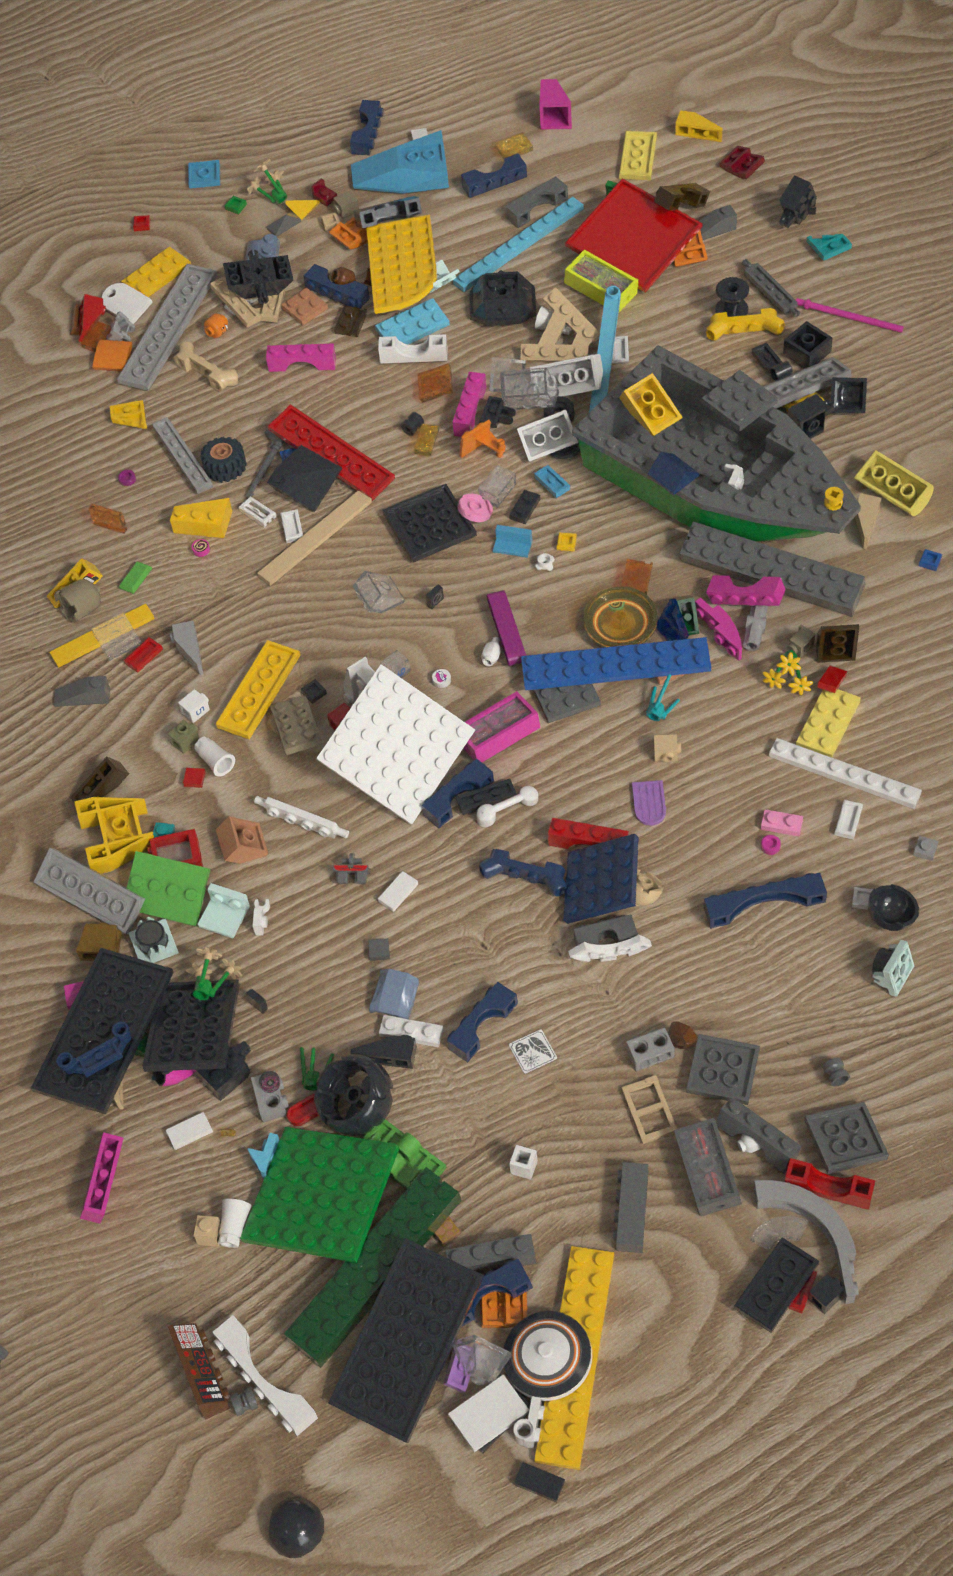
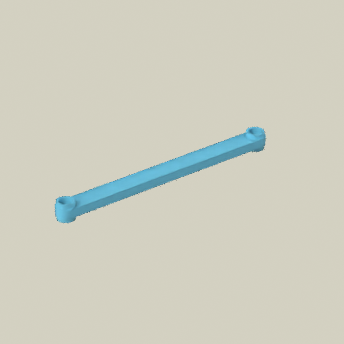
(607, 341)

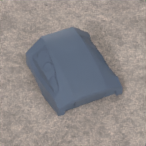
(394, 993)

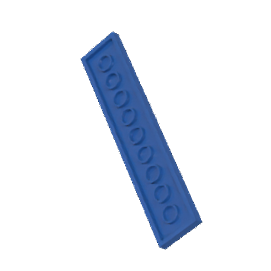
(616, 663)

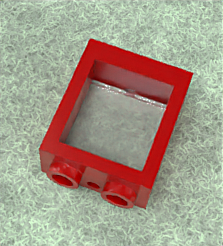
(178, 846)

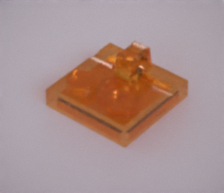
(435, 383)

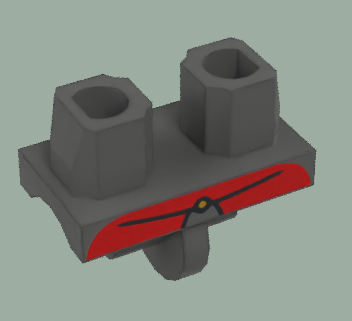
(361, 871)

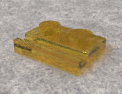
(514, 145)

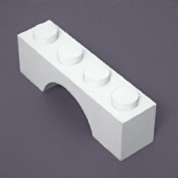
(394, 351)

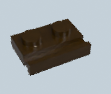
(350, 321)

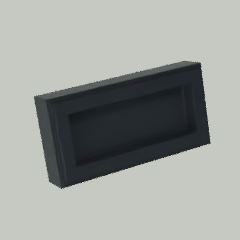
(539, 1482)

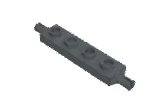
(770, 288)

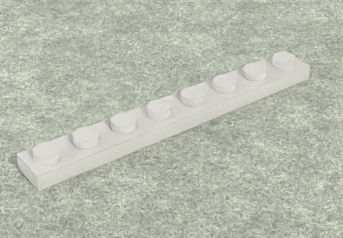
(845, 773)

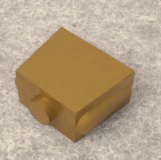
(96, 937)

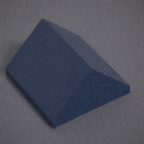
(671, 472)

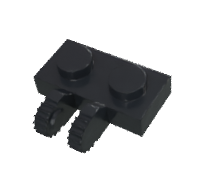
(497, 411)

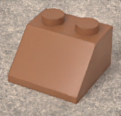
(241, 840)

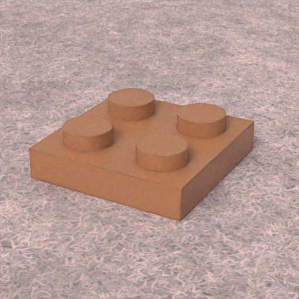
(304, 306)

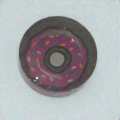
(269, 1081)

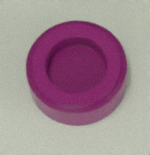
(127, 477)

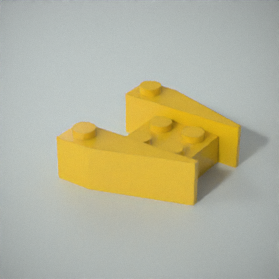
(119, 830)

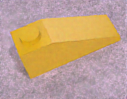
(696, 126)

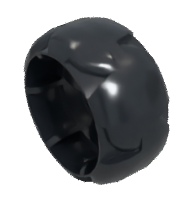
(371, 1096)

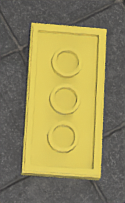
(638, 155)

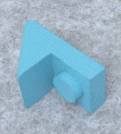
(263, 1158)

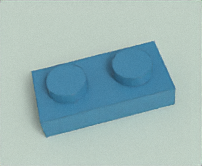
(552, 481)

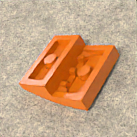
(349, 234)
(692, 253)
(112, 355)
(502, 1310)

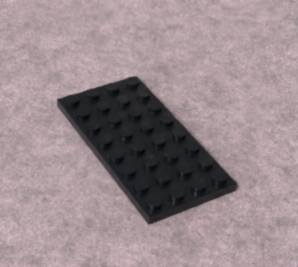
(112, 992)
(406, 1340)

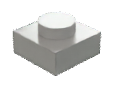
(925, 848)

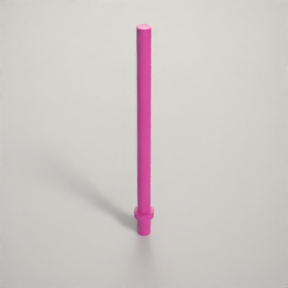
(853, 316)

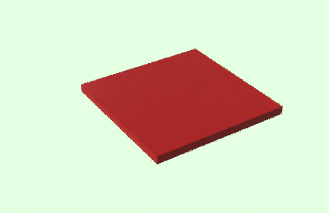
(634, 233)

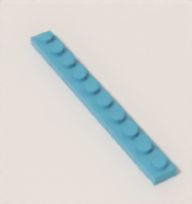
(518, 243)

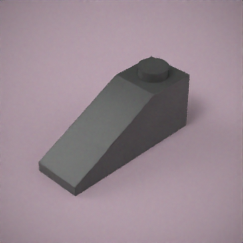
(719, 222)
(84, 692)

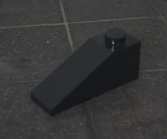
(391, 1051)

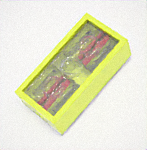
(593, 277)

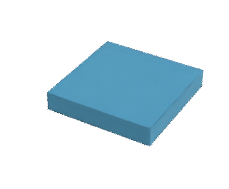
(204, 174)

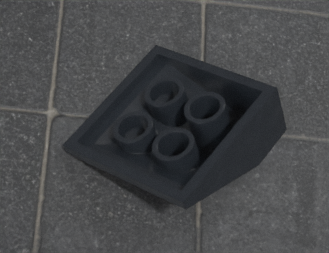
(305, 477)

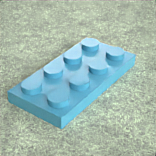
(414, 323)

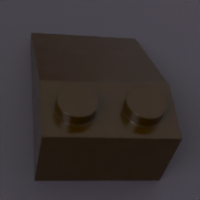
(837, 643)

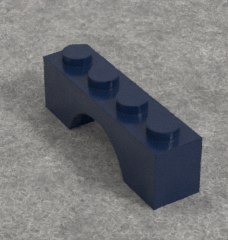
(363, 140)
(477, 182)
(350, 294)
(438, 807)
(497, 1002)
(508, 1279)

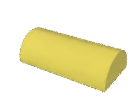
(895, 483)

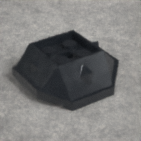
(502, 299)

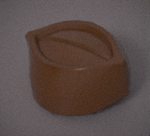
(681, 1035)

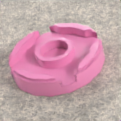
(475, 508)

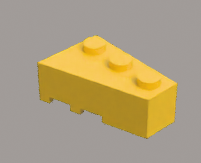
(202, 518)

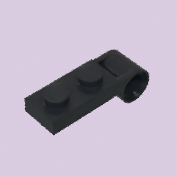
(771, 362)

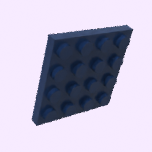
(601, 878)

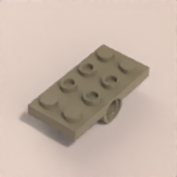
(296, 725)

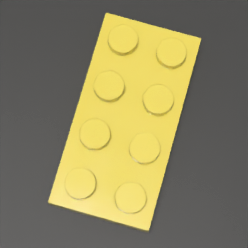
(828, 722)

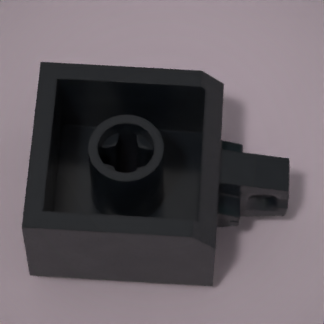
(796, 201)
(811, 415)
(225, 1080)

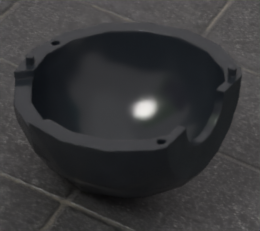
(893, 907)
(295, 1527)

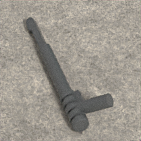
(275, 447)

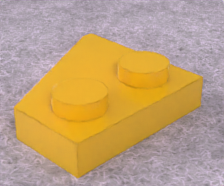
(129, 414)

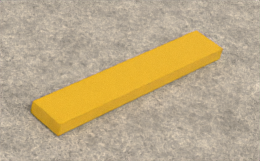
(88, 642)

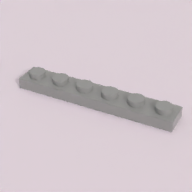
(182, 455)

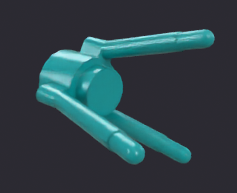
(656, 709)

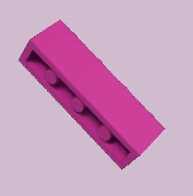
(101, 1178)

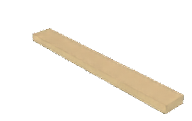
(314, 538)

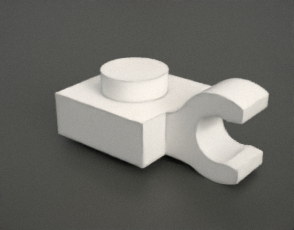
(259, 920)

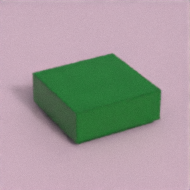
(235, 205)

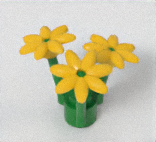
(789, 661)

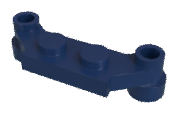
(99, 1056)

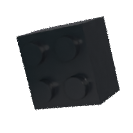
(807, 345)

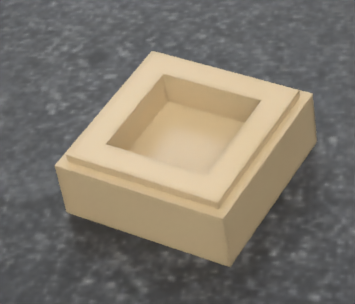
(330, 221)

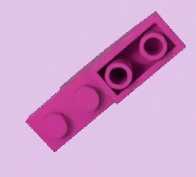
(724, 629)

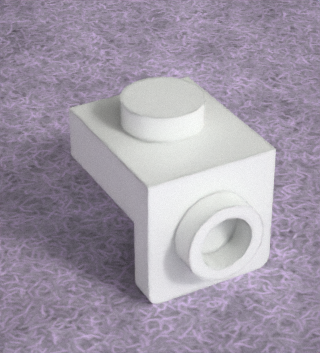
(735, 474)

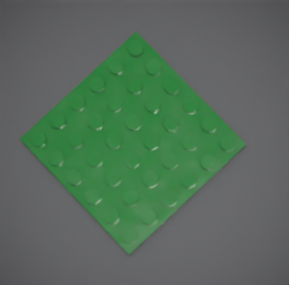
(320, 1194)

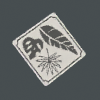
(533, 1051)

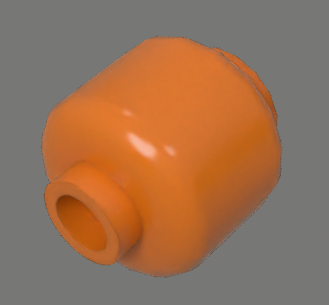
(216, 325)

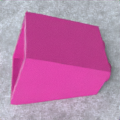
(554, 106)

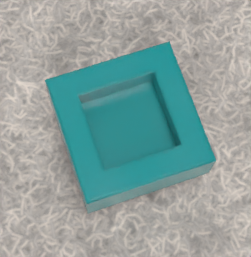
(163, 829)

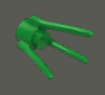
(310, 1079)

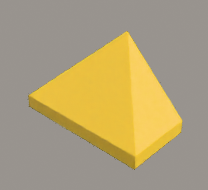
(302, 207)

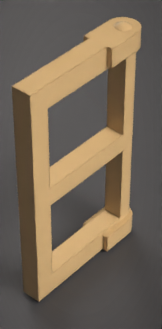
(637, 1113)

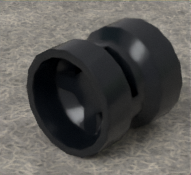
(411, 424)

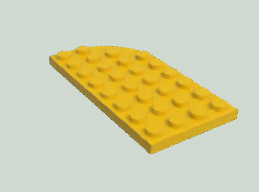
(401, 262)

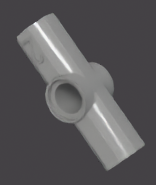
(755, 627)

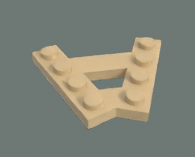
(243, 310)
(564, 313)

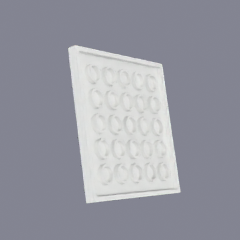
(395, 744)

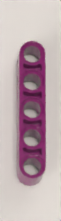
(506, 627)

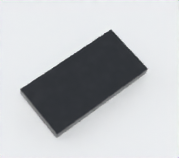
(776, 1285)

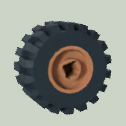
(223, 459)

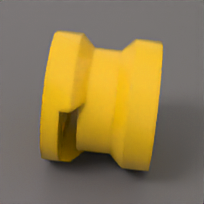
(833, 498)

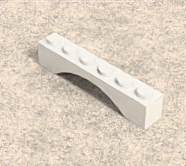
(291, 1407)

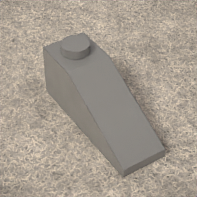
(186, 641)

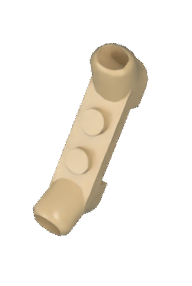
(218, 378)

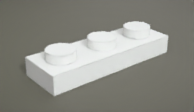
(423, 1032)

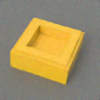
(566, 541)

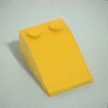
(650, 405)

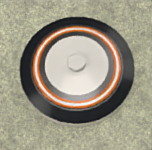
(548, 1355)

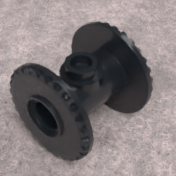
(732, 294)

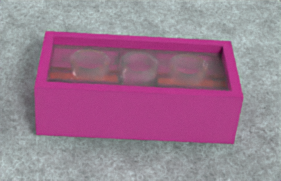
(501, 727)

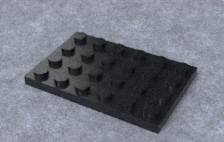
(191, 1031)

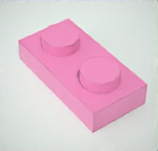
(782, 823)

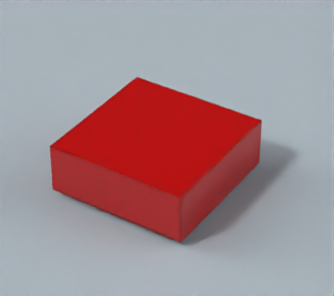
(141, 223)
(194, 777)

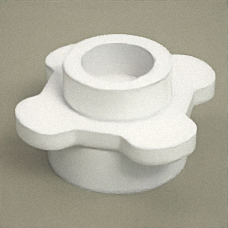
(545, 562)

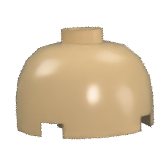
(647, 889)

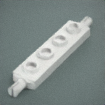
(300, 817)

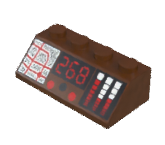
(199, 1369)

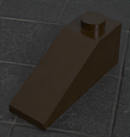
(102, 780)

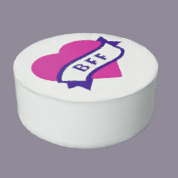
(441, 678)

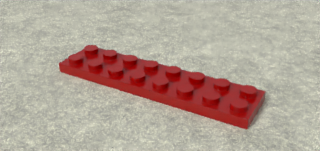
(358, 469)

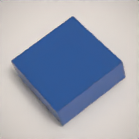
(930, 560)

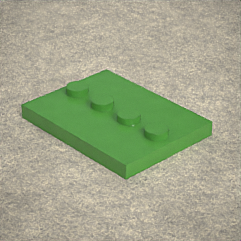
(169, 887)

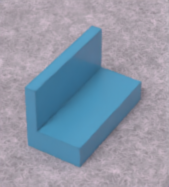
(513, 541)

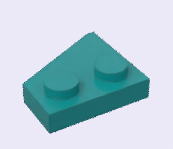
(829, 245)

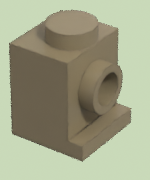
(801, 641)

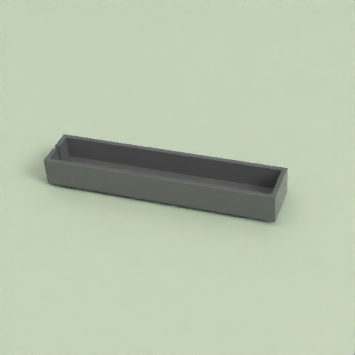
(751, 560)

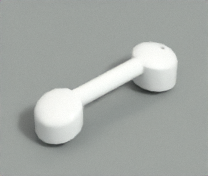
(487, 813)

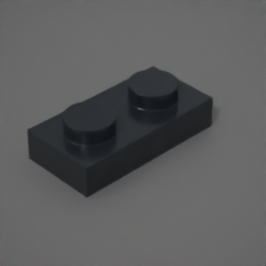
(524, 507)

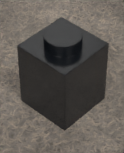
(826, 1293)

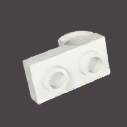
(535, 1413)

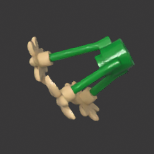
(278, 193)
(203, 986)

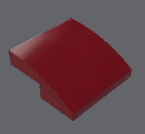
(741, 162)

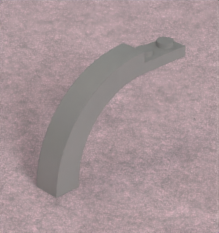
(810, 1206)

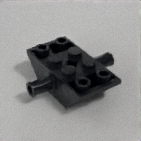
(258, 276)

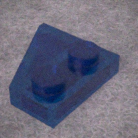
(671, 622)

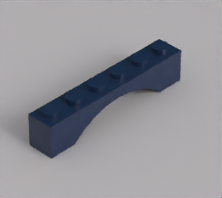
(803, 890)

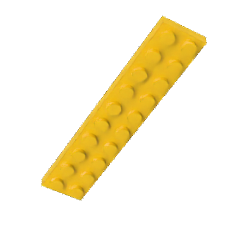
(585, 1301)

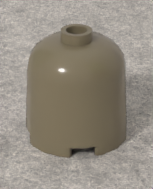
(78, 599)

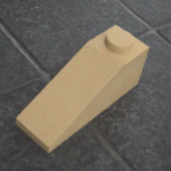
(867, 517)

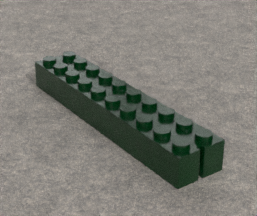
(357, 1285)

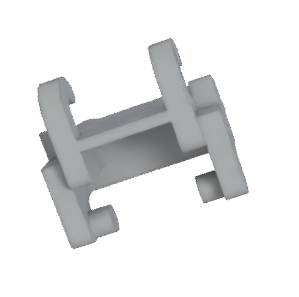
(120, 328)

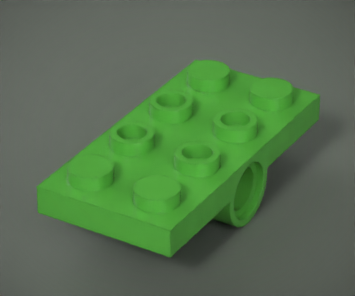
(411, 1155)

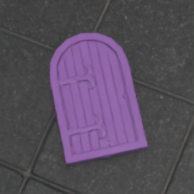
(649, 802)

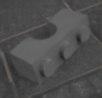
(619, 929)

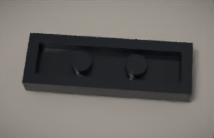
(489, 794)

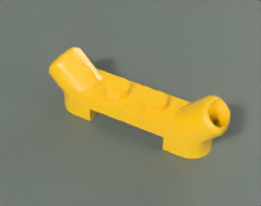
(723, 324)

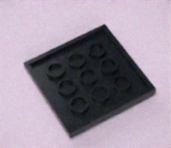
(429, 523)

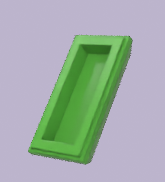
(135, 577)

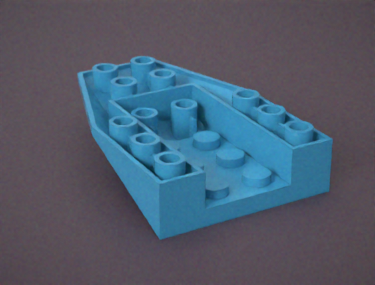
(404, 168)

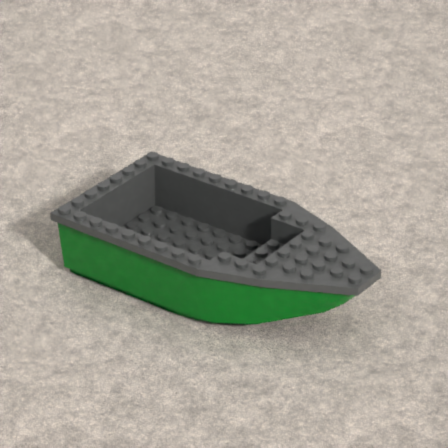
(779, 462)

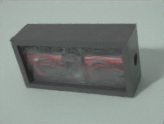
(707, 1167)

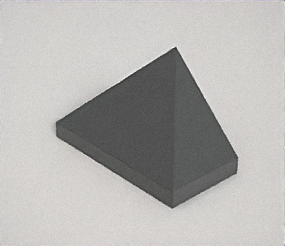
(283, 224)

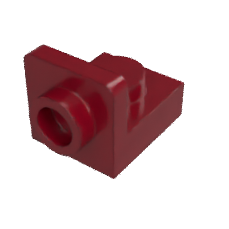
(322, 193)

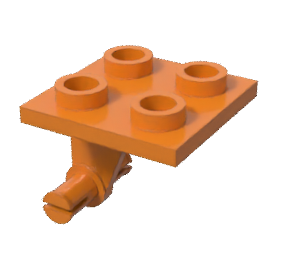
(481, 436)

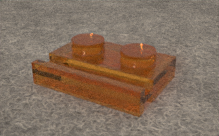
(108, 518)
(637, 575)

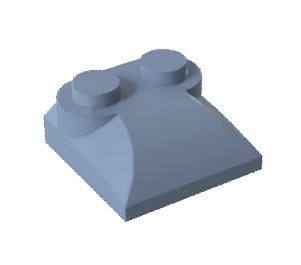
(267, 247)

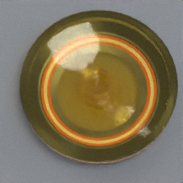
(620, 617)

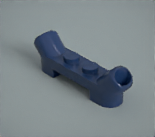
(550, 875)

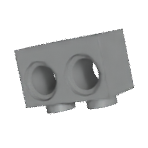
(653, 1054)
(265, 1099)

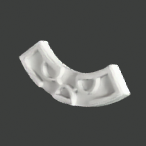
(608, 952)

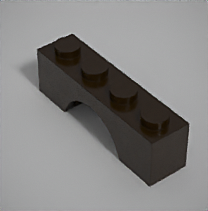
(673, 195)

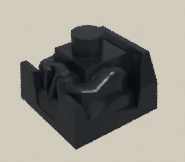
(849, 394)

